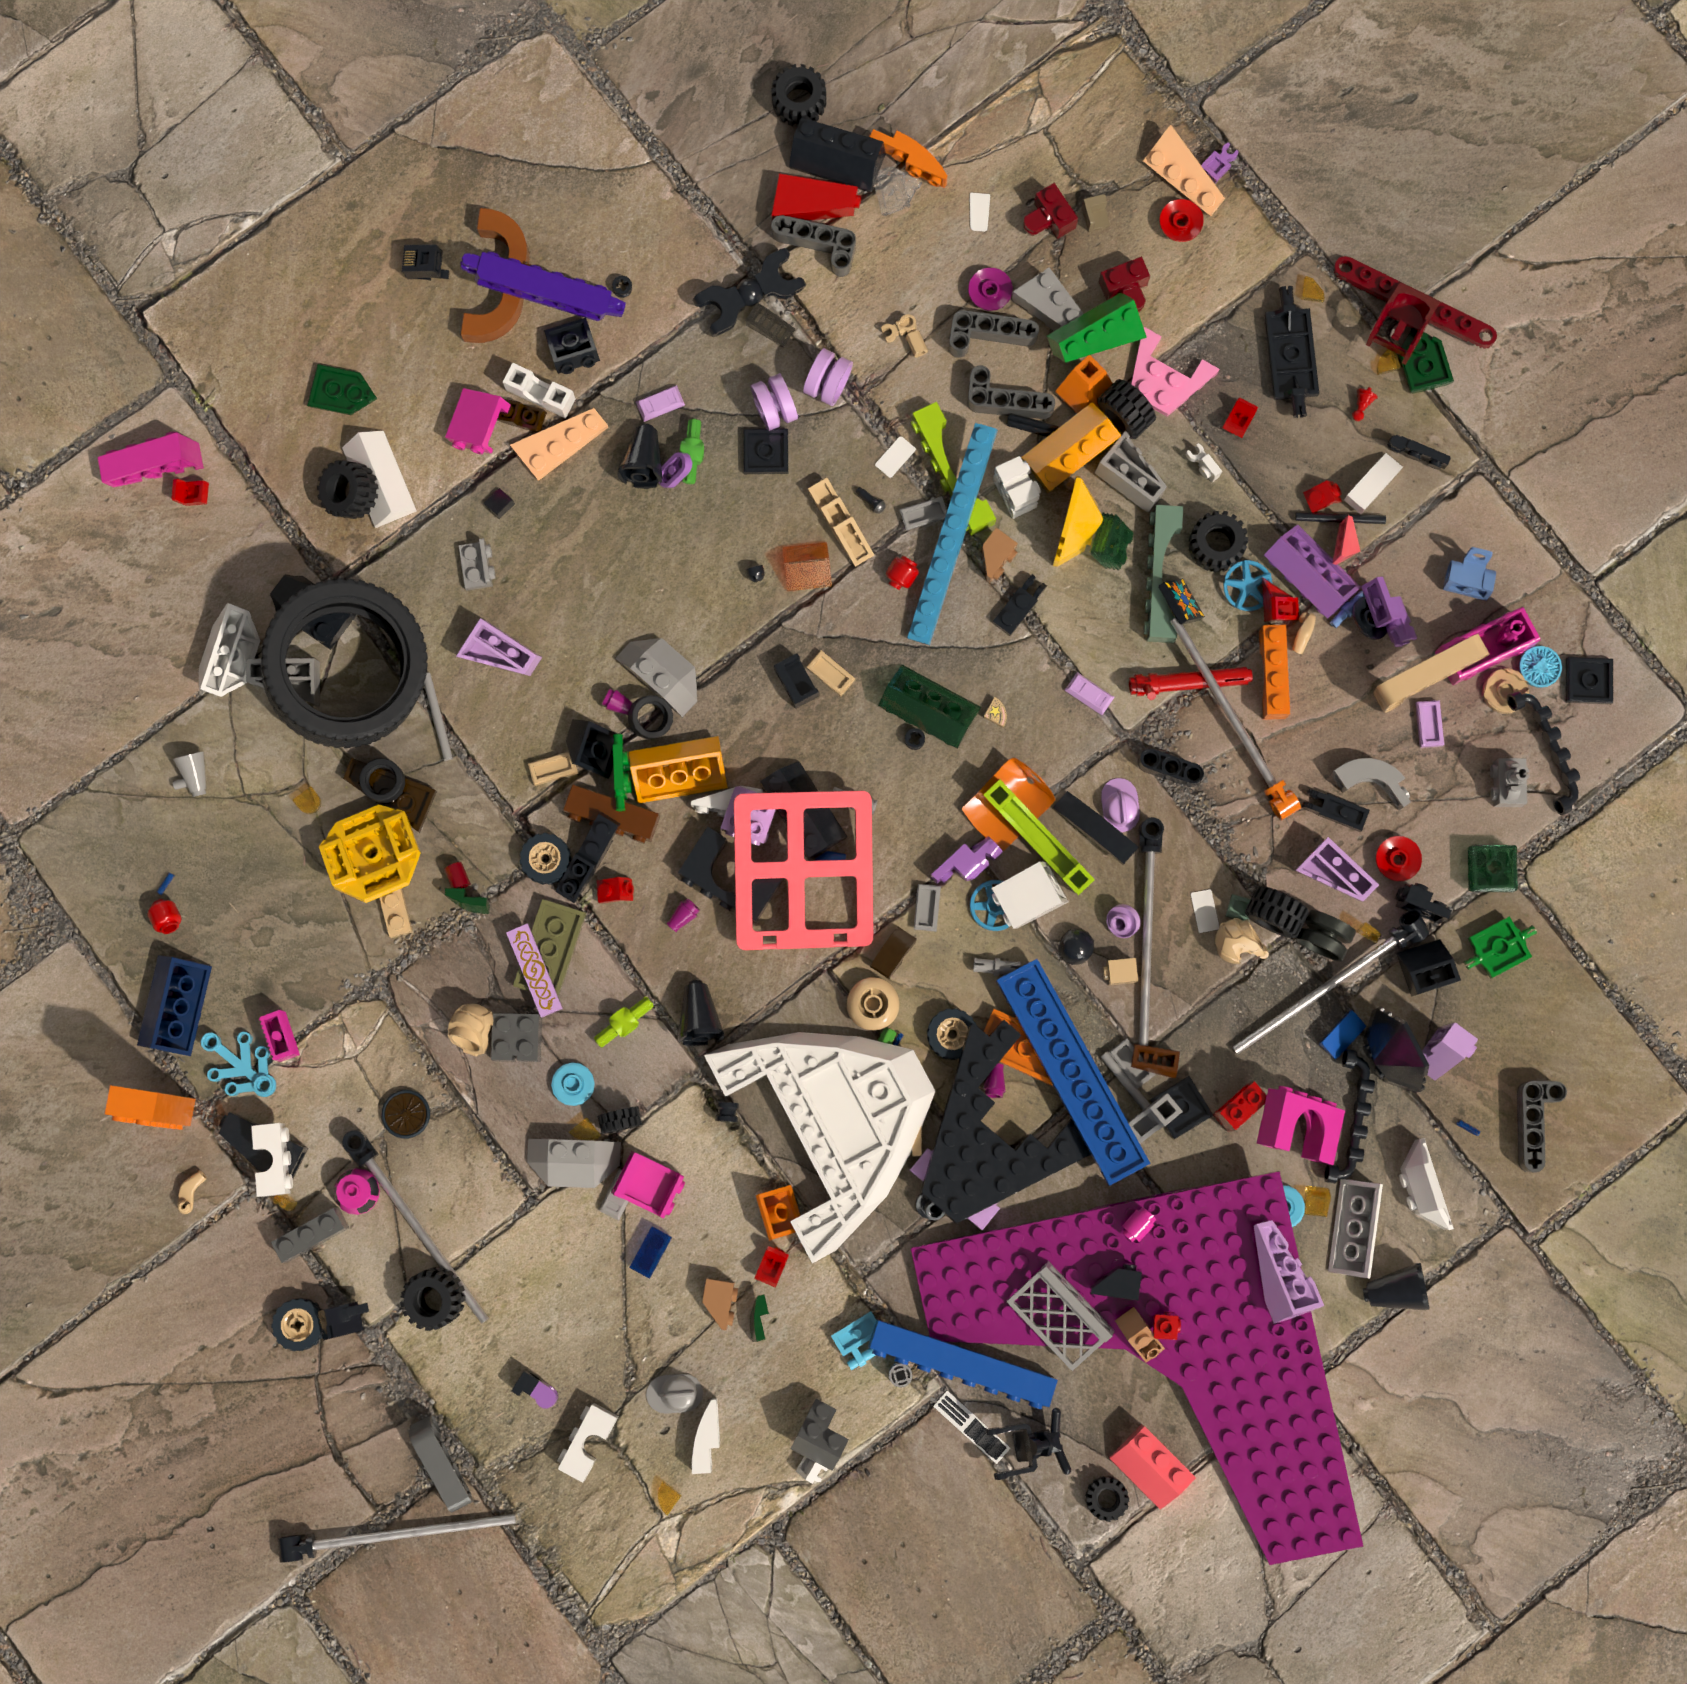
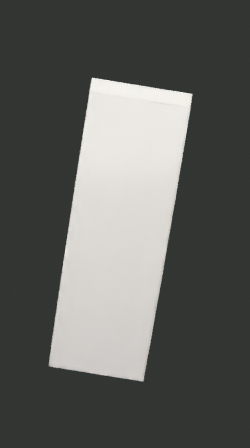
(1373, 483)
(706, 1438)

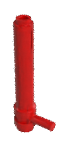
(1155, 683)

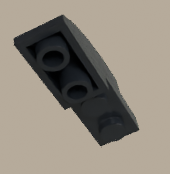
(588, 857)

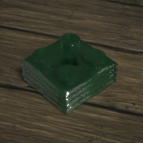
(1111, 542)
(1503, 858)

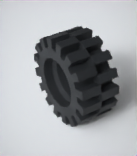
(619, 1120)
(1121, 1498)

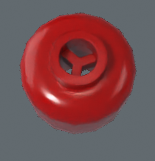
(902, 572)
(164, 916)

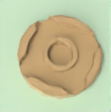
(1501, 684)

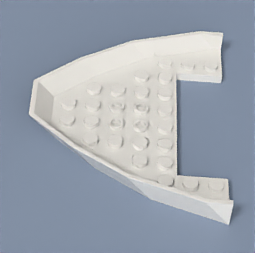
(852, 1109)

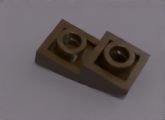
(523, 416)
(893, 952)

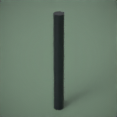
(1338, 518)

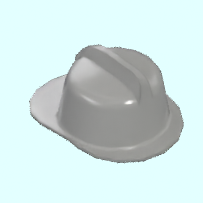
(674, 1393)

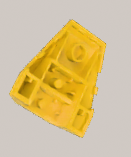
(1080, 523)

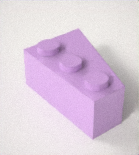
(497, 649)
(1337, 870)
(1448, 1048)

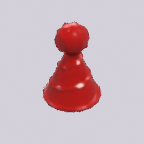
(1365, 398)

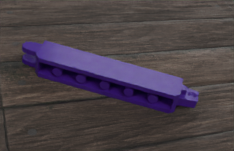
(542, 286)

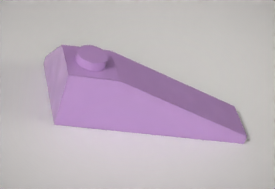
(1283, 1281)

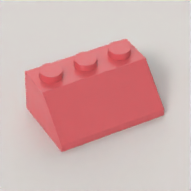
(1152, 1467)

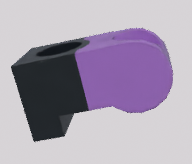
(535, 1387)

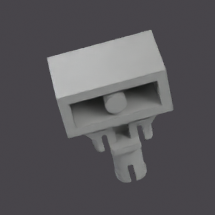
(1509, 782)

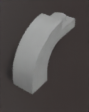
(1375, 772)
(1154, 1117)

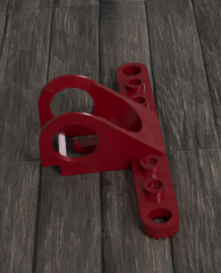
(1411, 309)

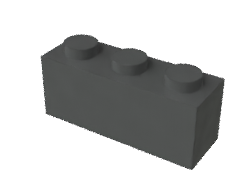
(310, 1235)

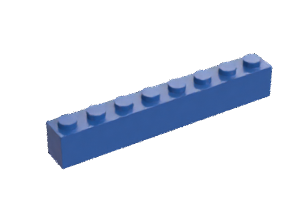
(962, 1363)

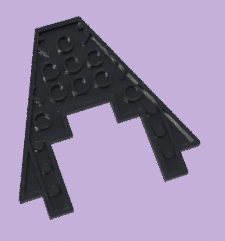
(970, 1161)

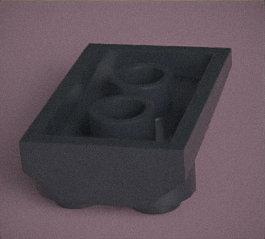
(323, 629)

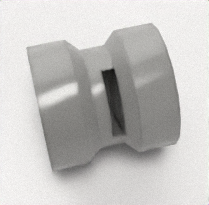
(900, 1375)

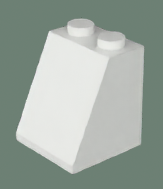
(1029, 895)

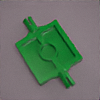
(621, 764)
(1500, 947)

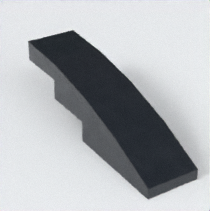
(1095, 827)

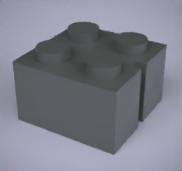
(516, 1036)

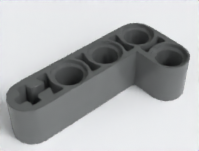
(812, 241)
(993, 334)
(1011, 398)
(1537, 1126)
(427, 1442)

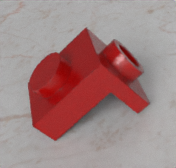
(1240, 417)
(190, 492)
(1323, 495)
(614, 890)
(771, 1266)
(1166, 1326)

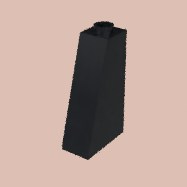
(238, 1133)

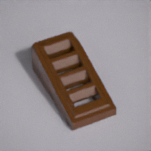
(1161, 1069)

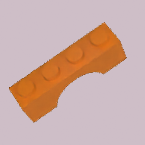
(1276, 681)

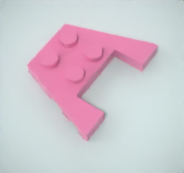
(1163, 385)

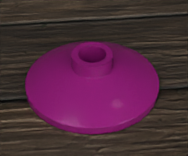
(990, 279)

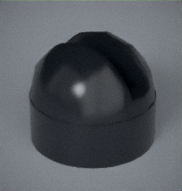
(755, 573)

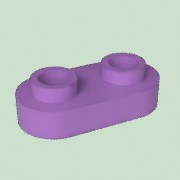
(676, 469)

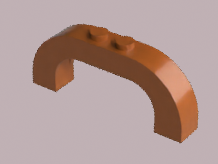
(501, 320)

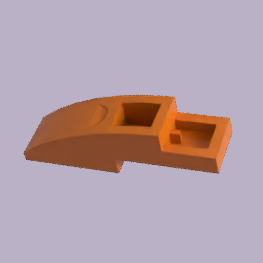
(918, 160)

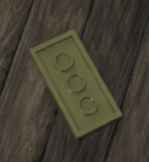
(556, 936)

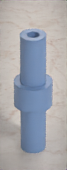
(1346, 610)

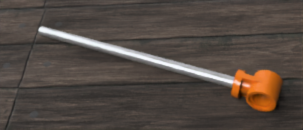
(1283, 802)

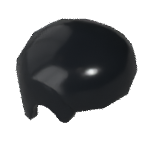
(1076, 946)

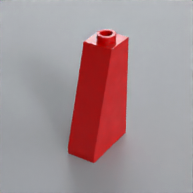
(814, 199)

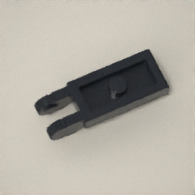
(1418, 451)
(1018, 607)
(1337, 810)

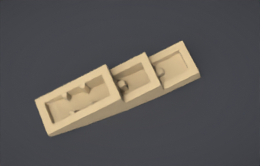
(840, 522)

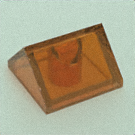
(807, 566)

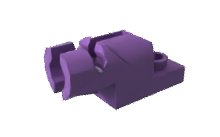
(1388, 612)
(967, 862)

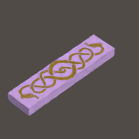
(534, 970)

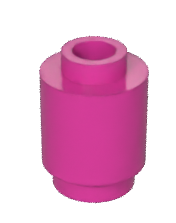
(1138, 1225)

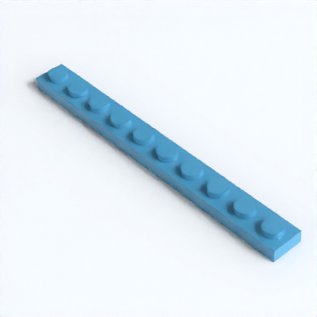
(952, 533)

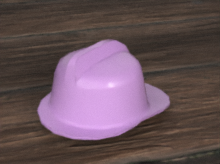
(1120, 804)

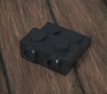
(572, 346)
(1418, 898)

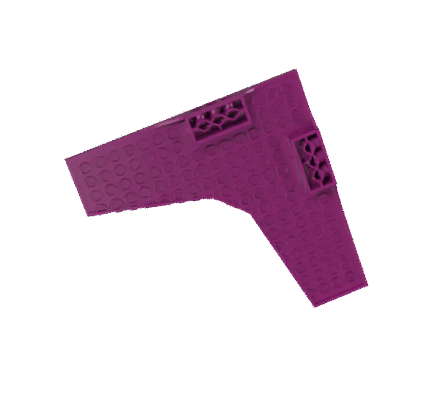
(1246, 1378)

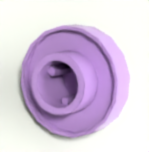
(1123, 921)

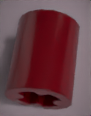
(457, 875)

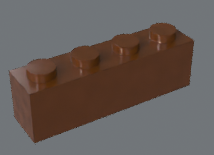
(634, 820)

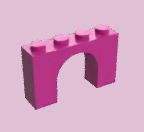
(1322, 1122)

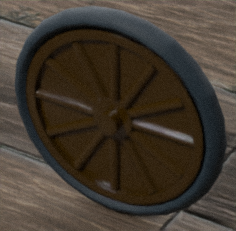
(405, 1114)

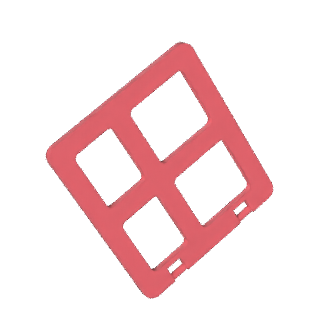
(797, 869)

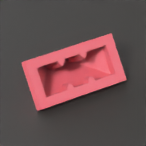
(1346, 542)

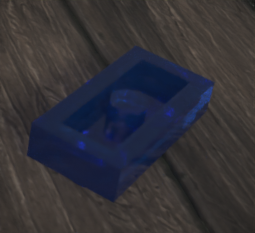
(650, 1252)

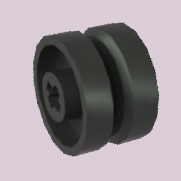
(1326, 935)

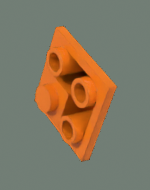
(1084, 384)

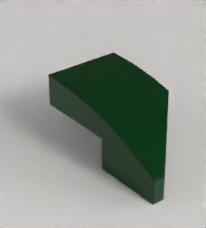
(470, 904)
(759, 1309)

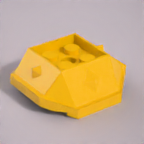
(356, 838)

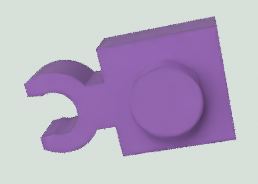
(1218, 164)

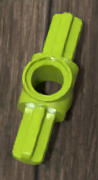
(623, 1022)

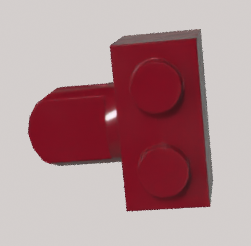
(1051, 213)
(1127, 279)

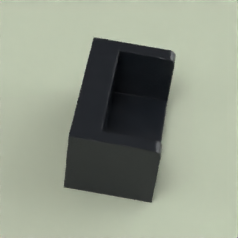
(796, 681)

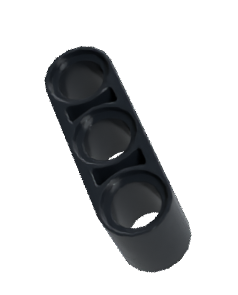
(1181, 765)

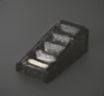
(767, 314)

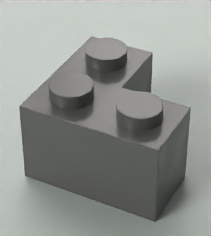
(817, 1440)

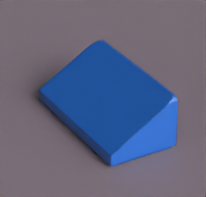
(1342, 1034)

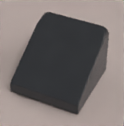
(499, 503)

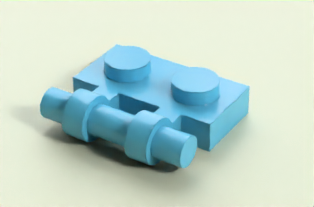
(853, 1336)

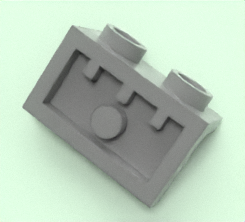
(476, 565)

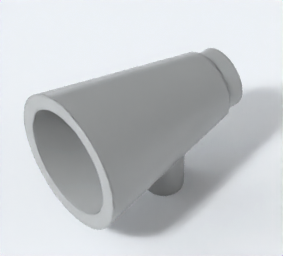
(193, 773)

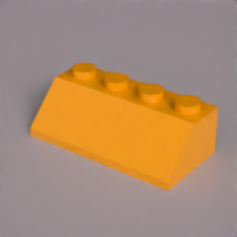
(1071, 446)
(678, 769)

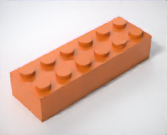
(149, 1108)

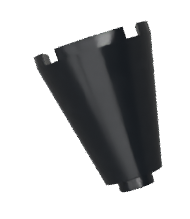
(642, 459)
(698, 1016)
(1399, 1290)

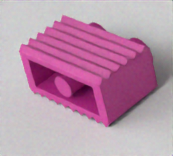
(279, 1036)

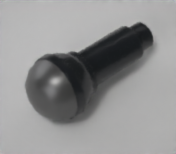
(877, 505)

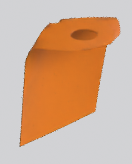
(989, 820)

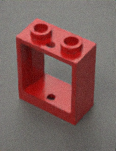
(1240, 1107)

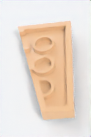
(1180, 168)
(556, 444)

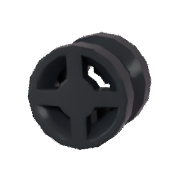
(726, 1112)

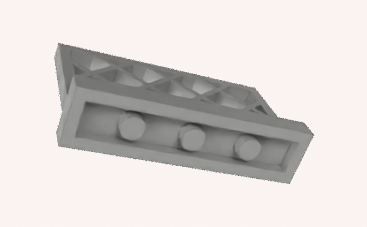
(1078, 1307)

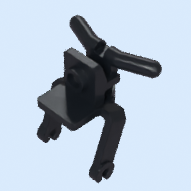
(1033, 1445)

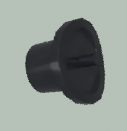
(927, 1209)

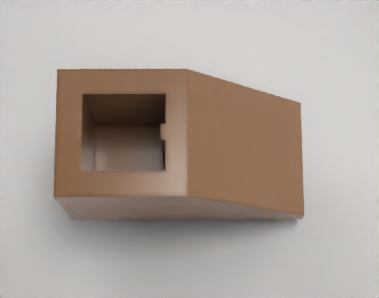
(996, 552)
(718, 1301)
(1139, 1334)

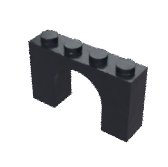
(698, 871)

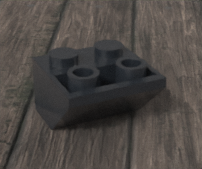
(1428, 967)

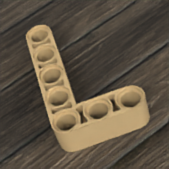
(1397, 689)

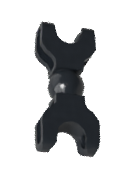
(749, 292)

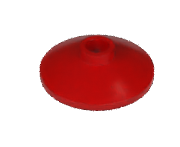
(1183, 211)
(1407, 851)

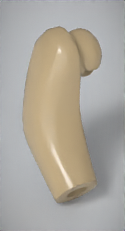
(1304, 632)
(187, 1191)

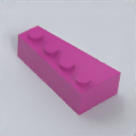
(149, 459)

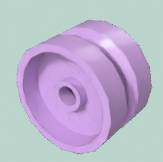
(828, 377)
(772, 402)

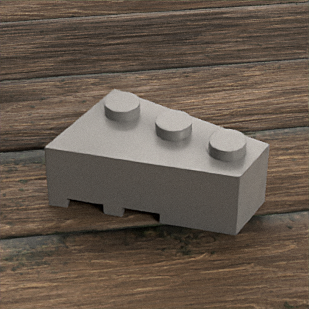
(1047, 300)
(1130, 474)
(302, 673)

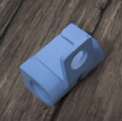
(1471, 575)

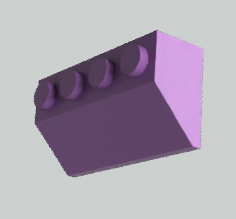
(1311, 571)

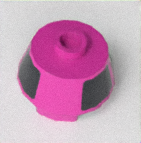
(356, 1191)

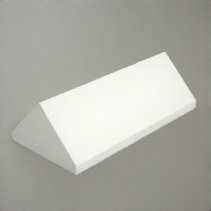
(393, 495)
(1355, 1228)

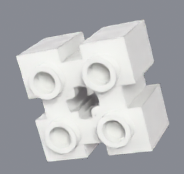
(1016, 487)

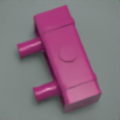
(1502, 637)

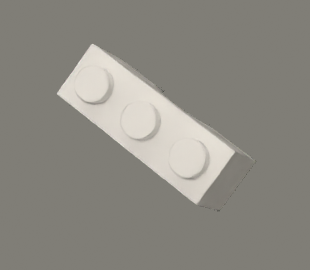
(527, 386)
(276, 1179)
(576, 1460)

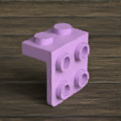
(760, 819)

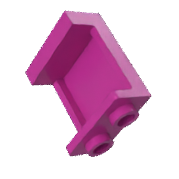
(475, 420)
(648, 1184)

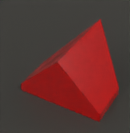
(1278, 604)

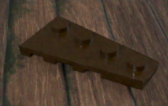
(414, 800)

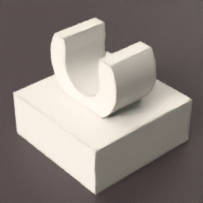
(809, 1470)

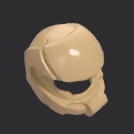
(1238, 937)
(470, 1028)

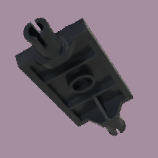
(1291, 353)

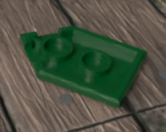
(1427, 365)
(339, 390)

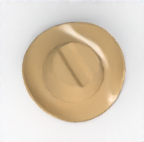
(873, 1003)

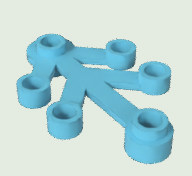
(242, 1066)

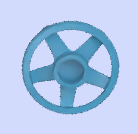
(1247, 585)
(988, 905)

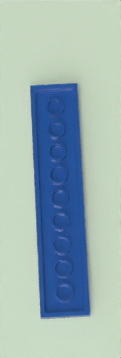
(1073, 1072)

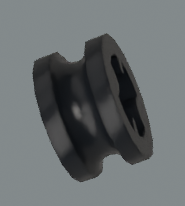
(617, 291)
(908, 737)

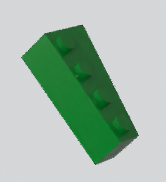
(1100, 329)

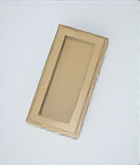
(830, 673)
(552, 768)

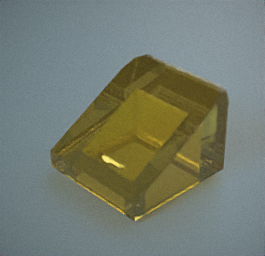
(1317, 1201)

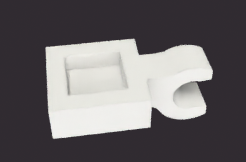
(1207, 465)

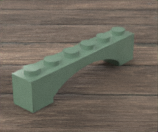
(1166, 522)

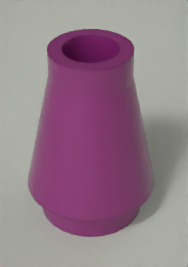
(617, 702)
(683, 914)
(995, 1083)

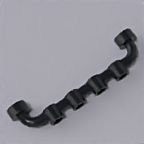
(1559, 755)
(1357, 1130)

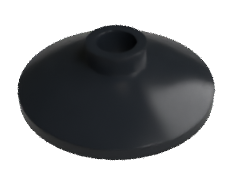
(1365, 622)

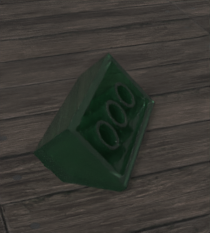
(929, 706)

